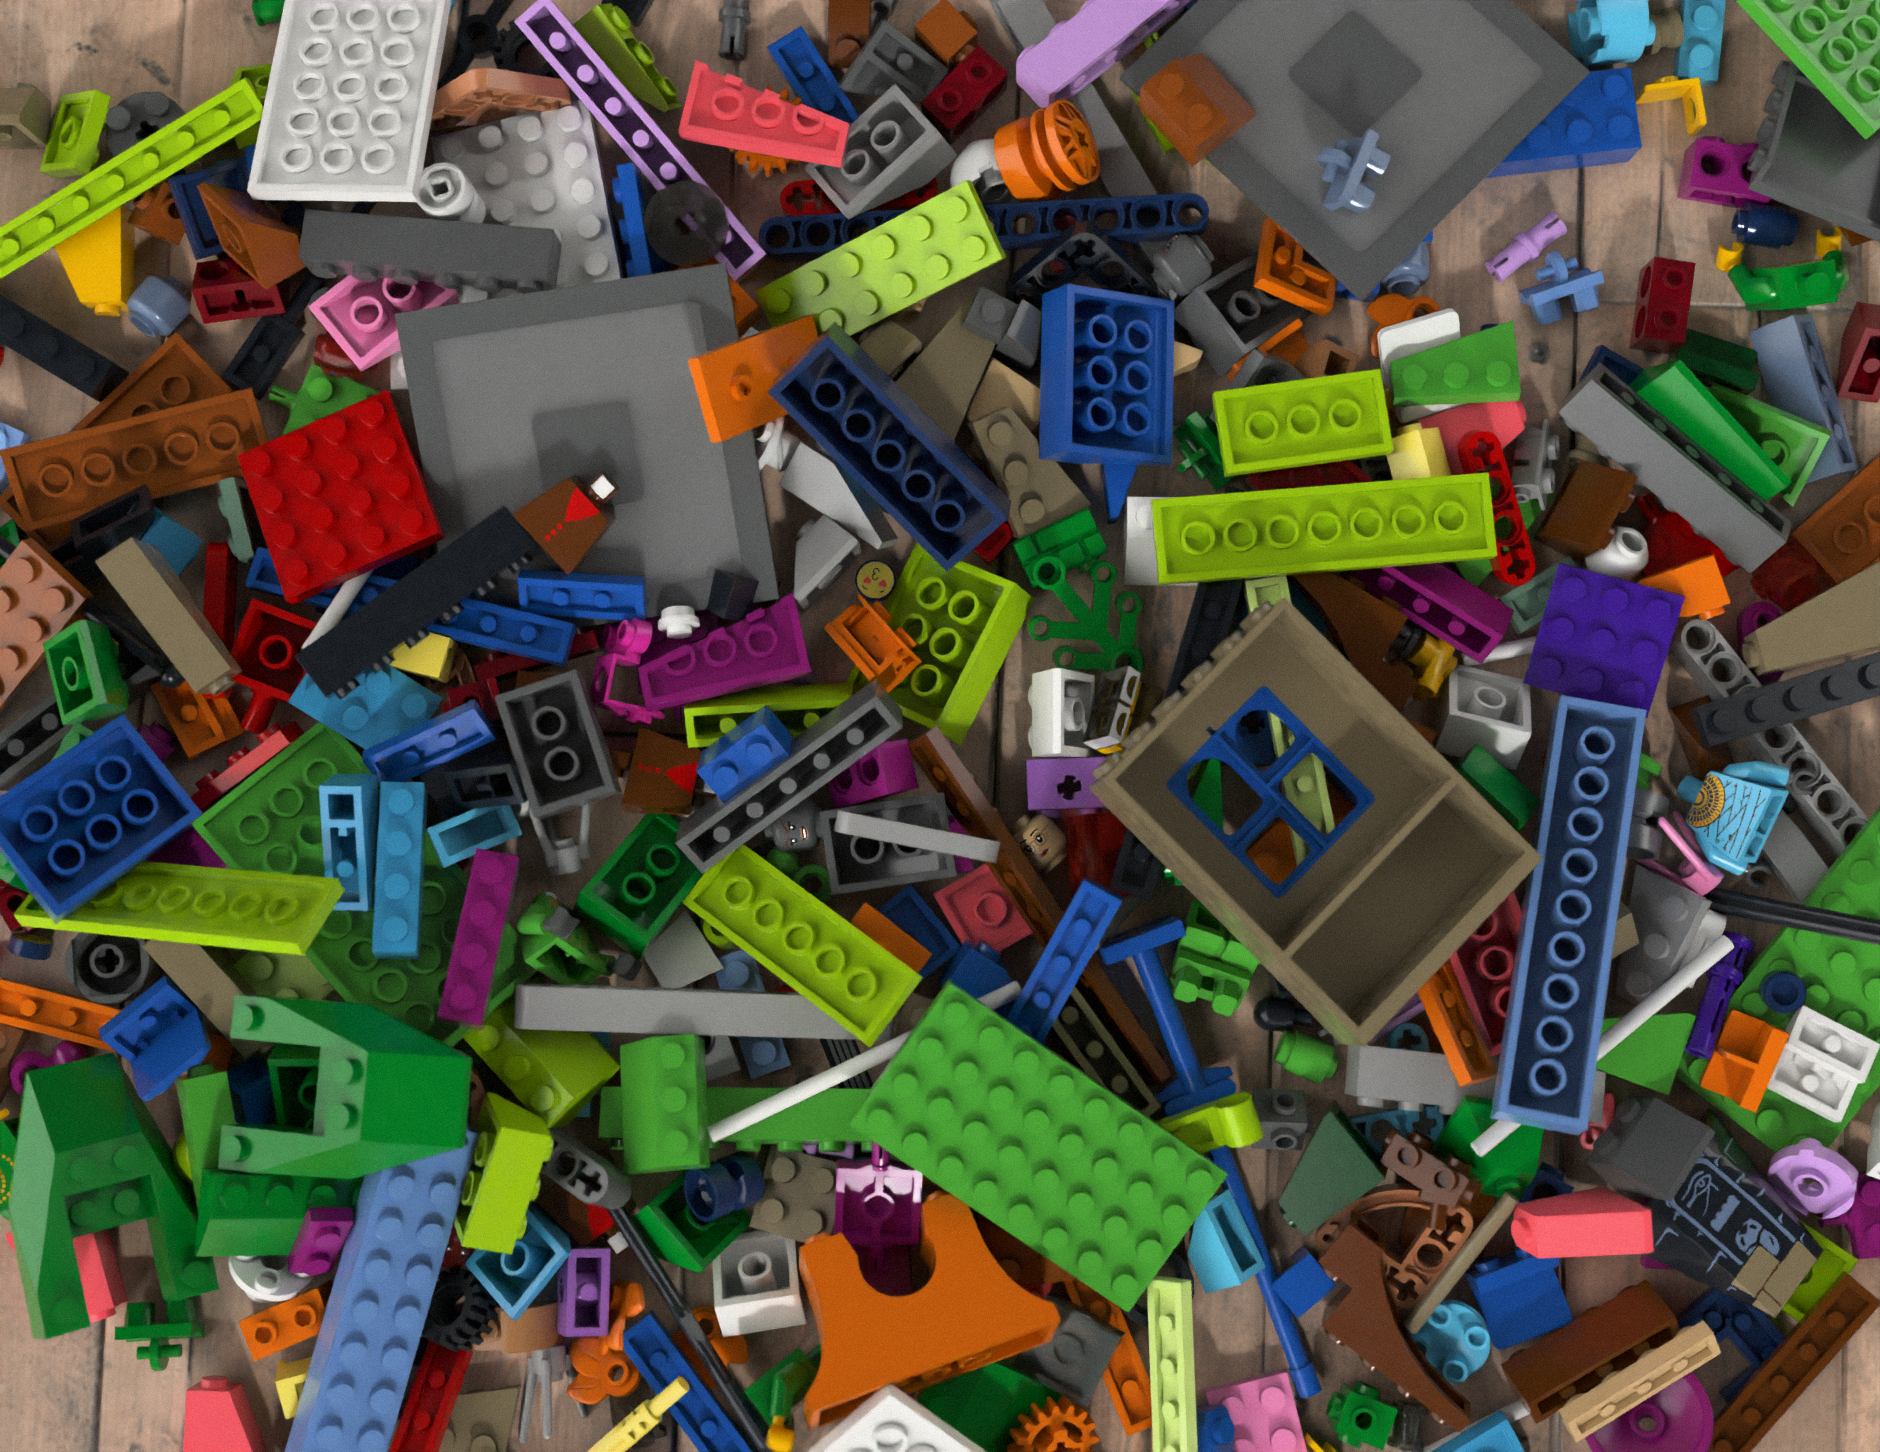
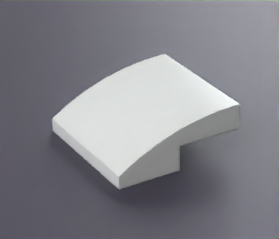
(1822, 1064)

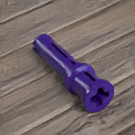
(1723, 978)

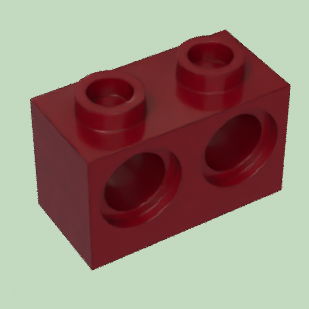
(965, 94)
(229, 293)
(1662, 305)

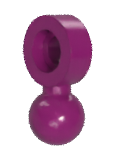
(63, 1053)

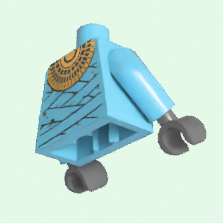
(1737, 811)

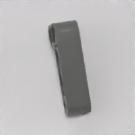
(587, 1171)

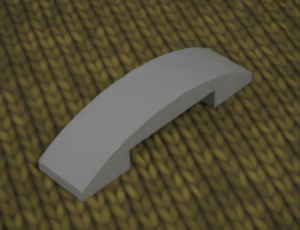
(1793, 858)

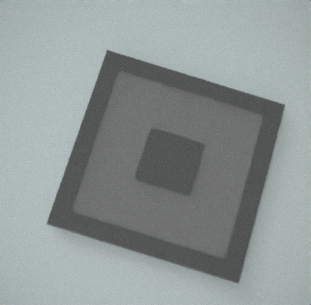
(1435, 78)
(584, 385)

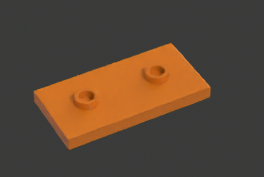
(737, 377)

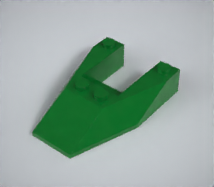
(379, 1097)
(86, 1165)

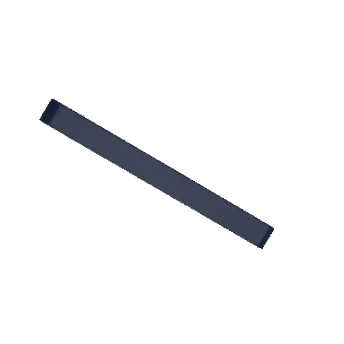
(1004, 218)

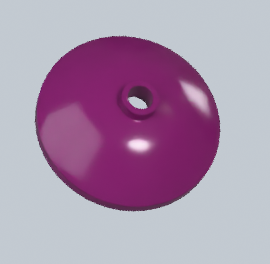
(1681, 1418)

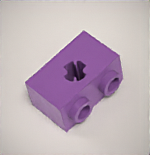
(1045, 775)
(584, 1292)

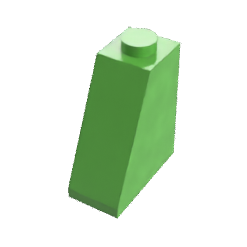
(1650, 1052)

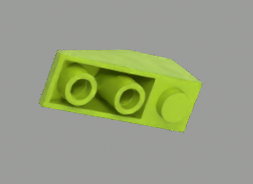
(631, 60)

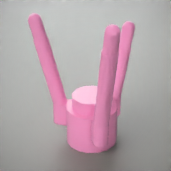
(1696, 870)

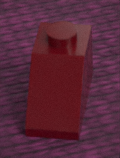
(1860, 355)

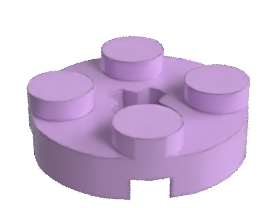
(1814, 1161)

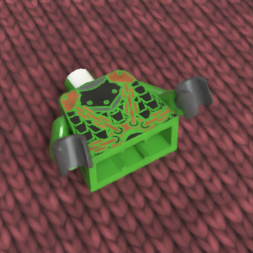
(563, 946)

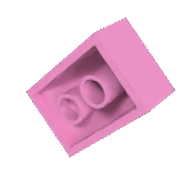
(363, 314)

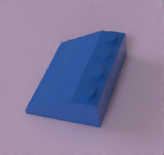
(1106, 377)
(91, 818)

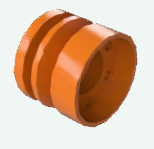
(1047, 153)

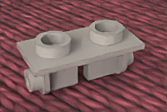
(1538, 451)

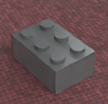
(558, 744)

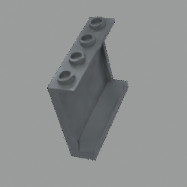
(1816, 156)

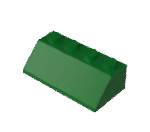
(1696, 412)
(262, 1211)

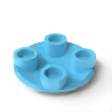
(1454, 1340)

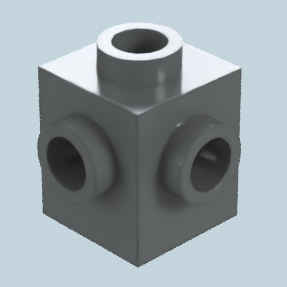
(1282, 1118)

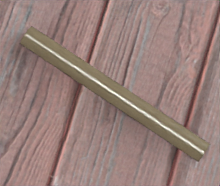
(1461, 1262)

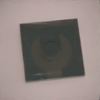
(1076, 1354)

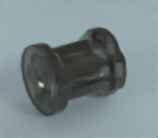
(1408, 1426)

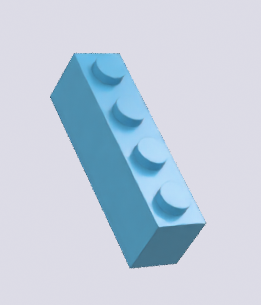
(400, 870)

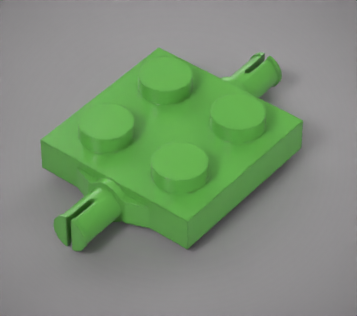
(319, 397)

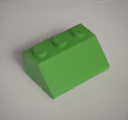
(664, 1104)

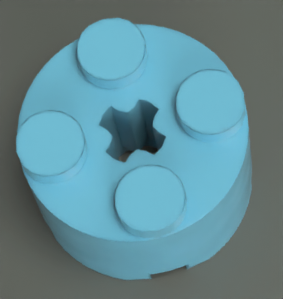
(1610, 31)

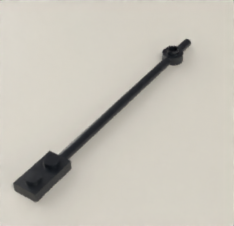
(276, 336)

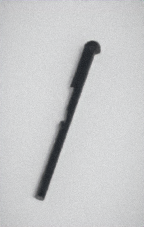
(124, 633)
(691, 1328)

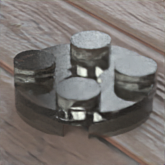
(675, 202)

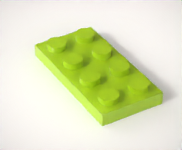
(1302, 422)

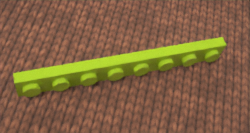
(128, 175)

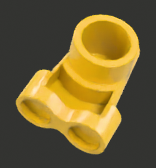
(1433, 662)

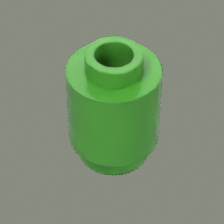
(1306, 1056)

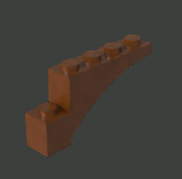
(1361, 629)
(1371, 1325)

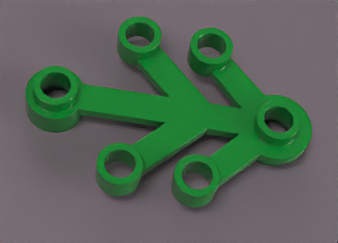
(1091, 623)

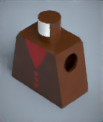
(570, 518)
(663, 776)
(582, 1219)

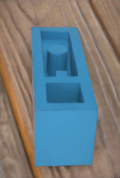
(350, 836)

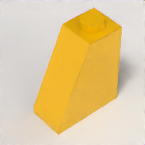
(102, 263)

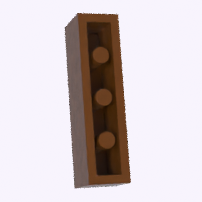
(1589, 1349)

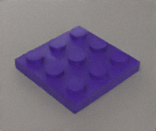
(1603, 638)

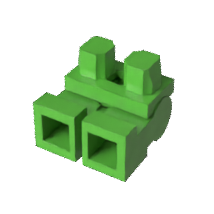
(1210, 963)

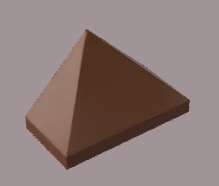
(1700, 760)

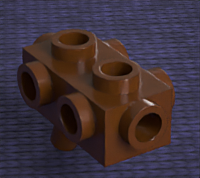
(1441, 1178)

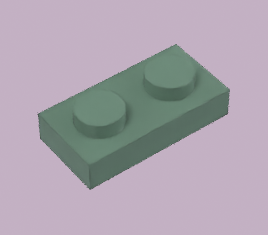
(242, 518)
(1531, 598)

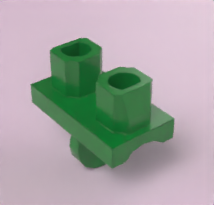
(1201, 449)
(140, 1327)

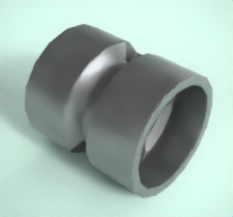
(1644, 836)

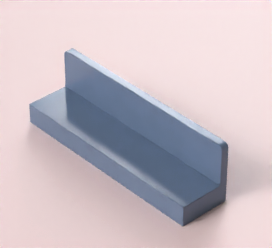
(1802, 385)

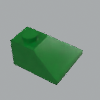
(1506, 1166)
(682, 1237)

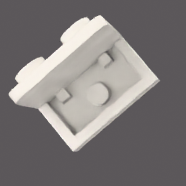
(1413, 337)

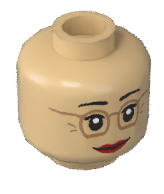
(1041, 841)

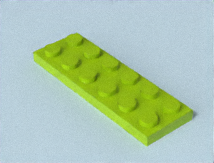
(889, 265)
(803, 942)

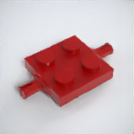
(1674, 542)

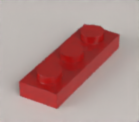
(245, 763)
(431, 1400)

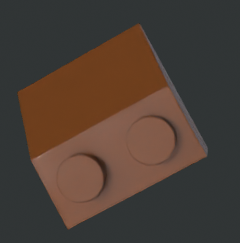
(1193, 106)
(253, 234)

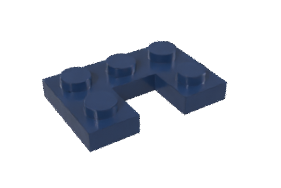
(1742, 1325)

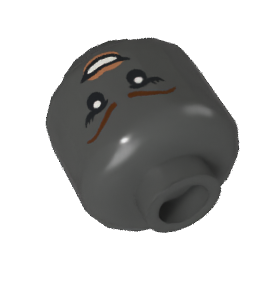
(1182, 264)
(797, 828)

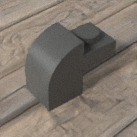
(1008, 325)

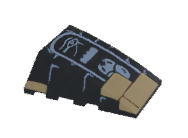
(1733, 1228)

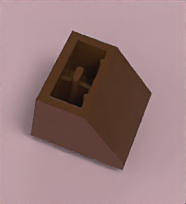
(1586, 509)

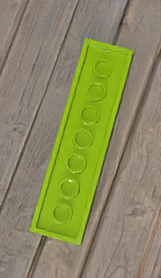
(1323, 529)
(203, 908)

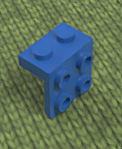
(159, 1036)
(1518, 1296)

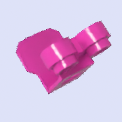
(624, 647)

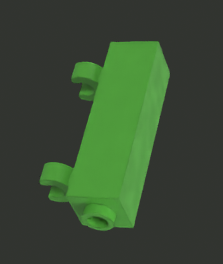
(204, 1109)

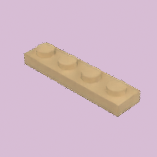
(1639, 1381)

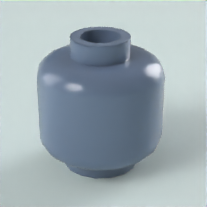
(1409, 273)
(158, 305)

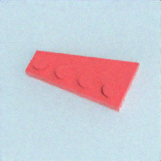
(738, 117)

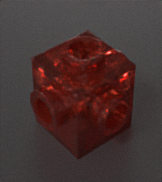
(1787, 577)

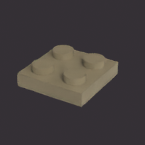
(796, 1195)

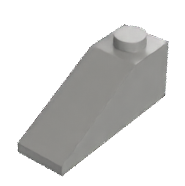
(834, 492)

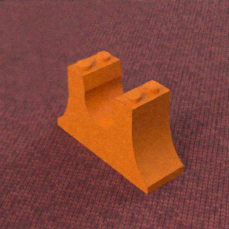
(914, 1341)

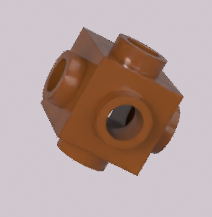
(157, 214)

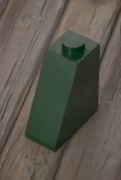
(1331, 1172)

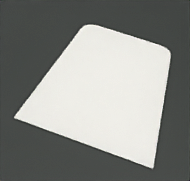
(681, 954)

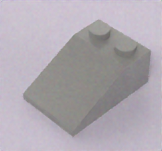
(886, 156)

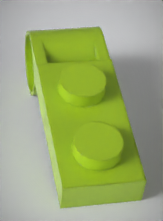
(1217, 1123)

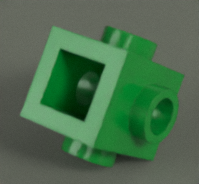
(1372, 1423)

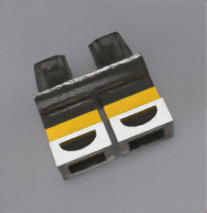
(1120, 707)

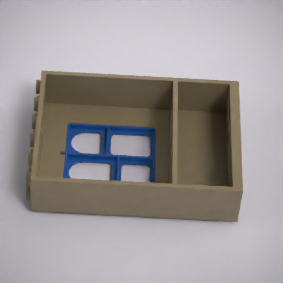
(1377, 894)

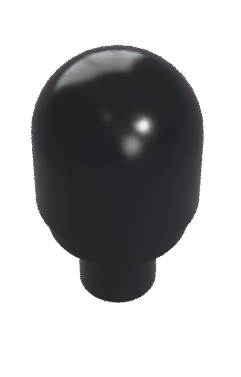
(1279, 1015)

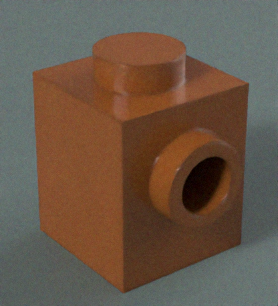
(947, 34)

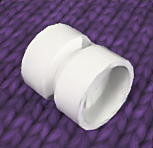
(449, 195)

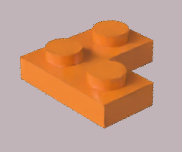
(1287, 276)

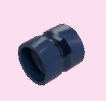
(724, 1187)

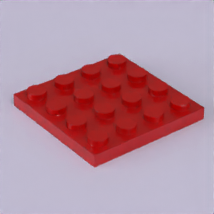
(340, 497)

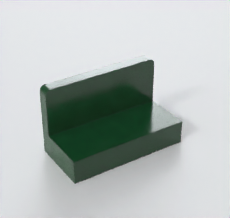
(1718, 361)

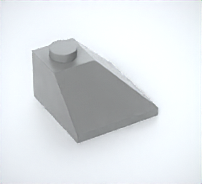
(821, 558)

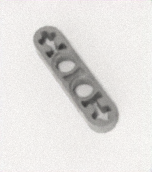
(917, 836)

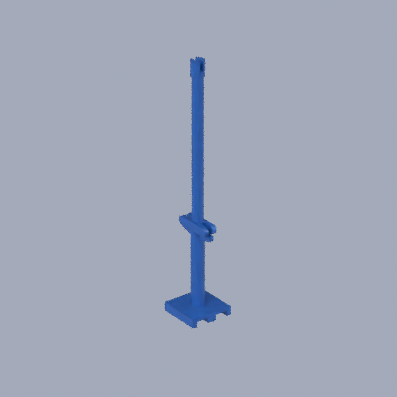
(1195, 1088)

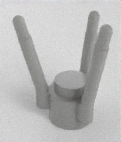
(562, 853)
(546, 1367)

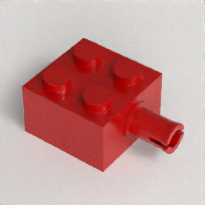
(267, 660)

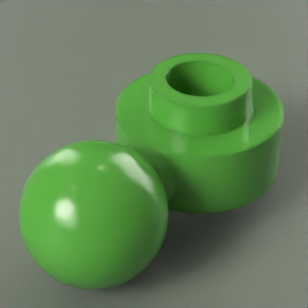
(789, 865)

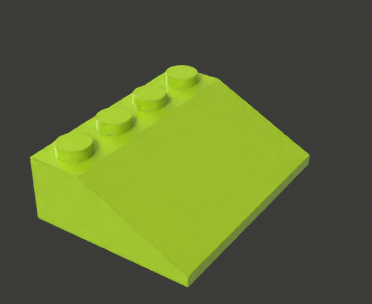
(962, 636)

